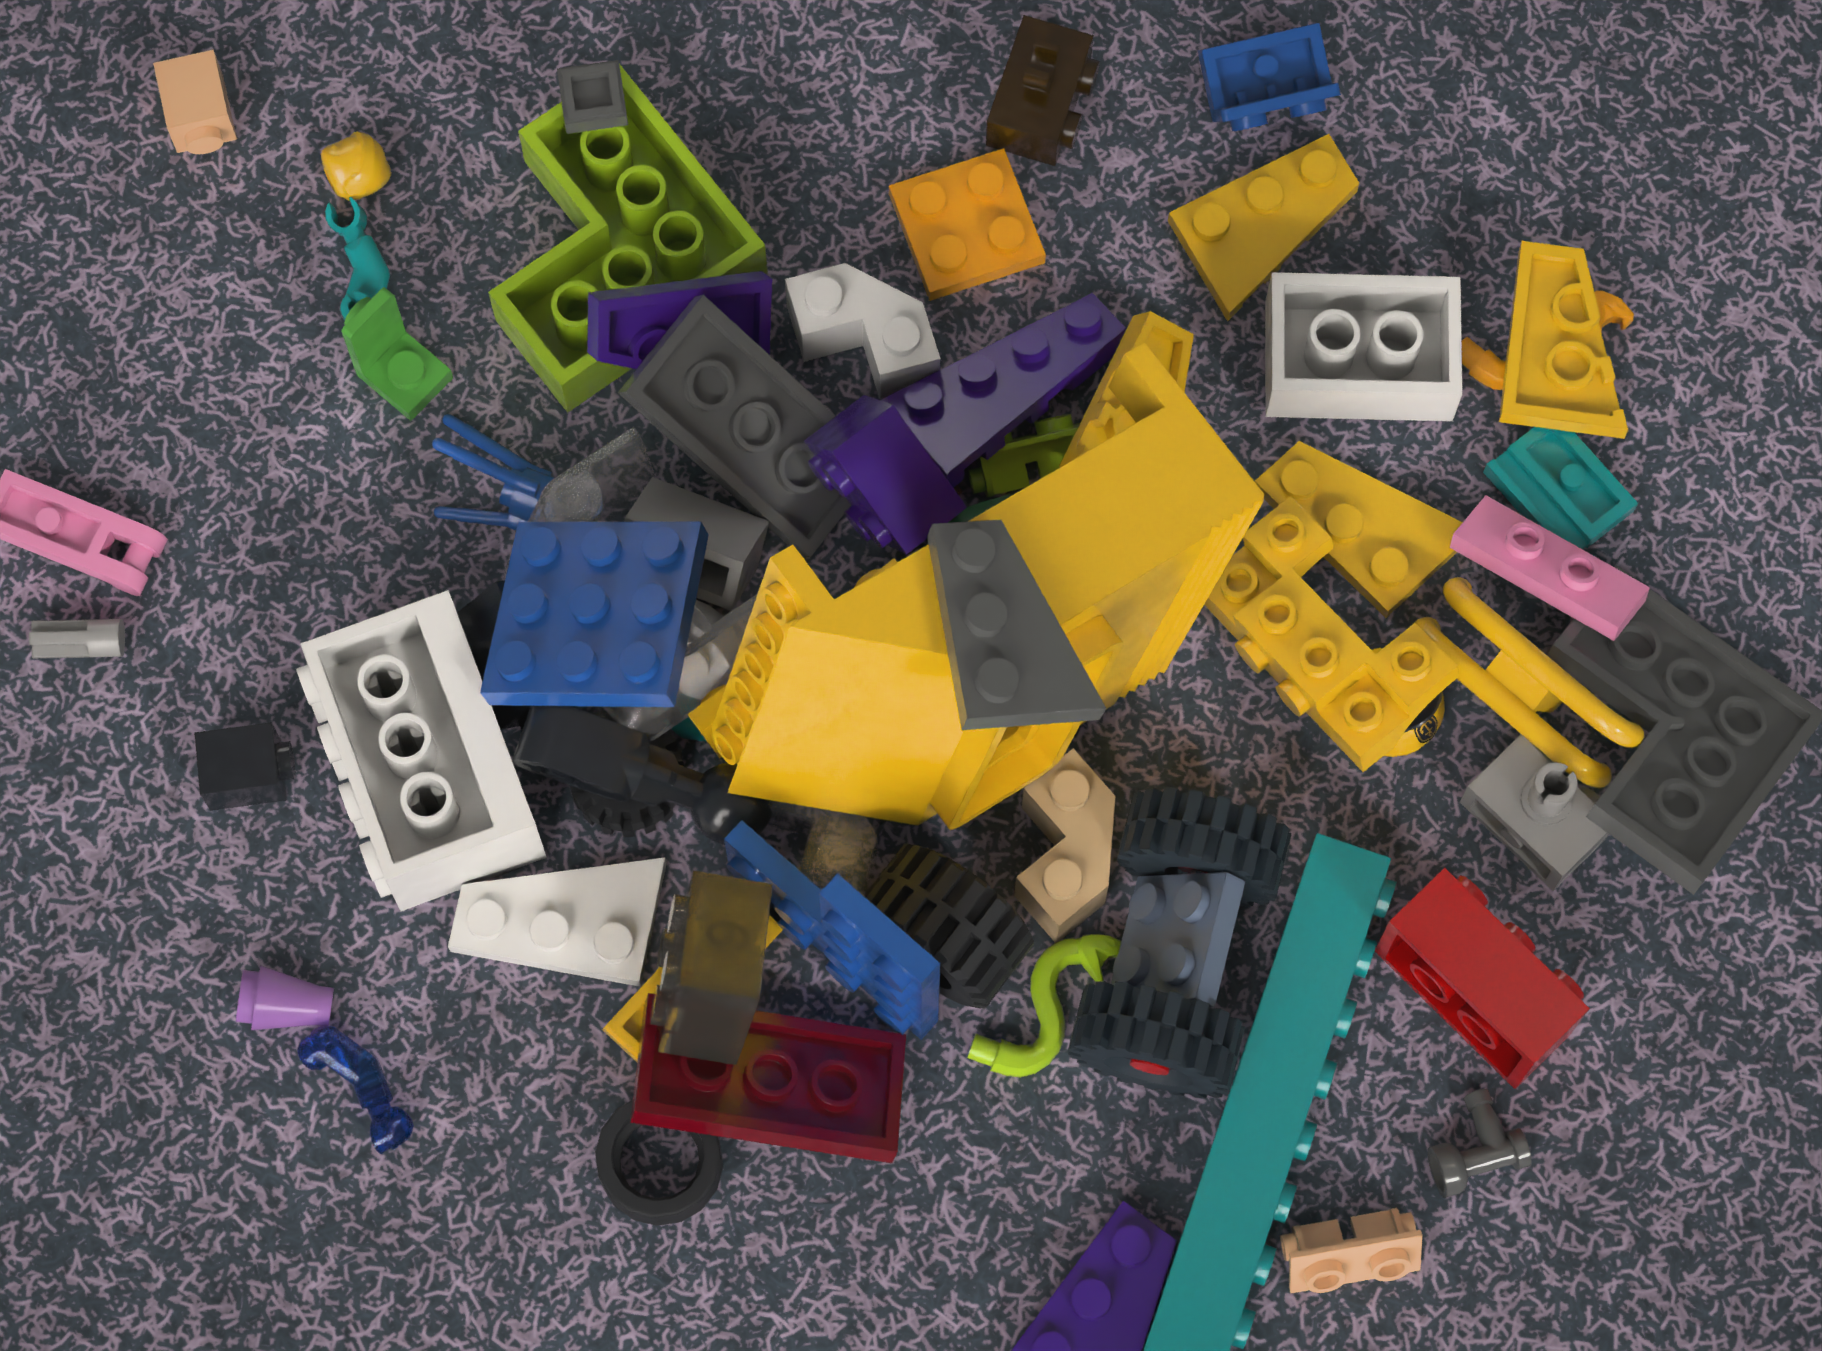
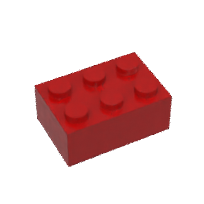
(1482, 976)

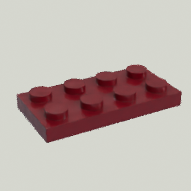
(792, 1087)

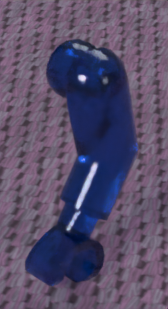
(363, 1070)

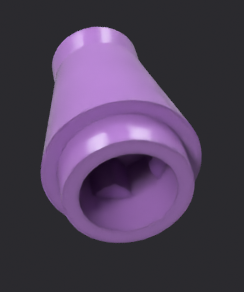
(281, 1001)

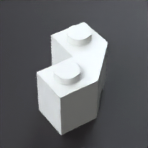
(851, 309)

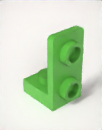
(390, 357)

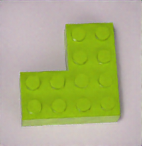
(641, 220)

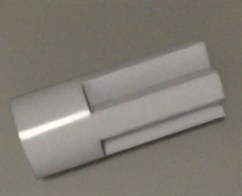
(77, 638)

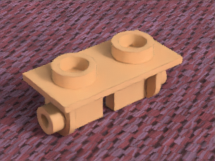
(1382, 1249)

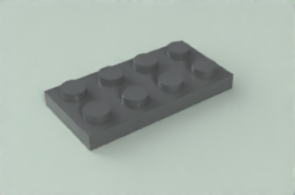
(739, 421)

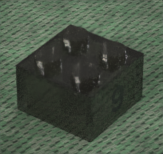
(711, 967)

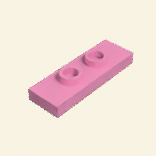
(1549, 567)

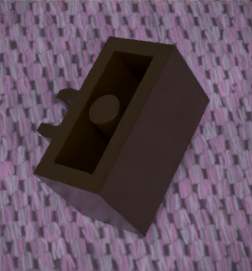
(1040, 91)

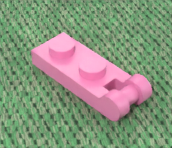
(76, 532)

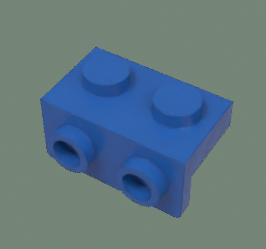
(1267, 75)

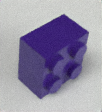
(883, 475)

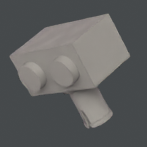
(1536, 811)

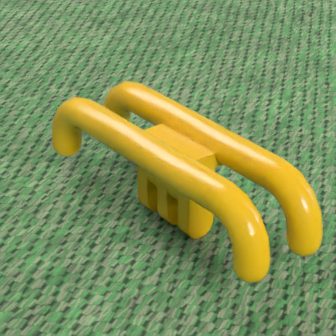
(1527, 682)

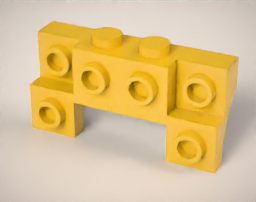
(1314, 656)

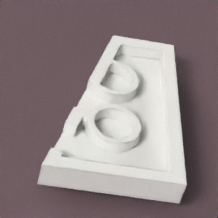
(564, 921)

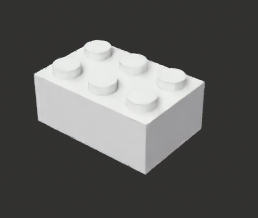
(1363, 346)

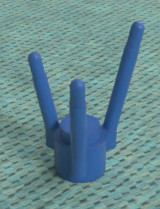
(521, 484)

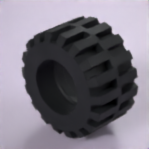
(955, 921)

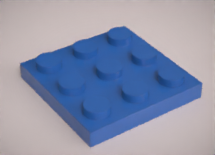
(595, 614)

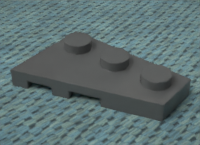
(1002, 636)

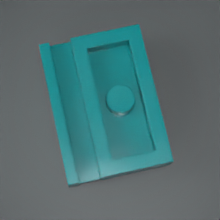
(1560, 485)

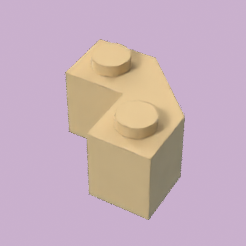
(1078, 818)

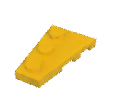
(1555, 348)

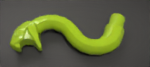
(1028, 1059)

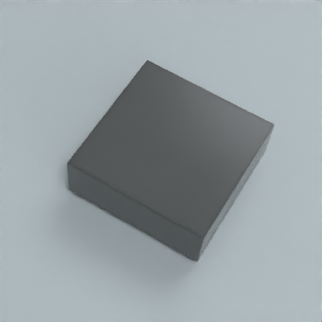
(592, 96)

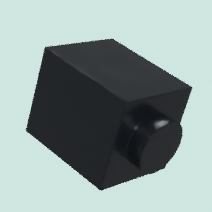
(243, 766)

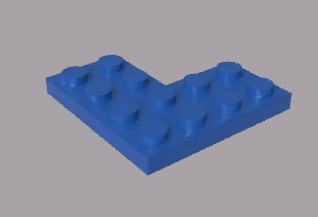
(849, 930)

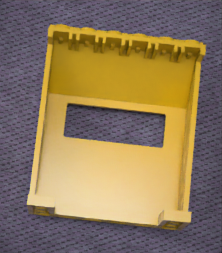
(856, 692)

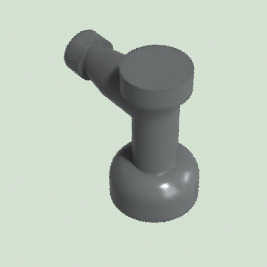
(1498, 1149)

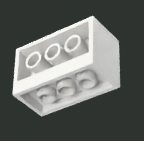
(416, 745)

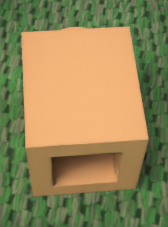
(195, 102)

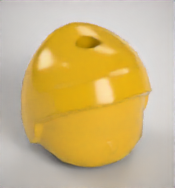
(356, 166)

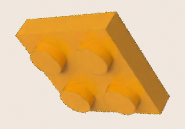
(967, 224)

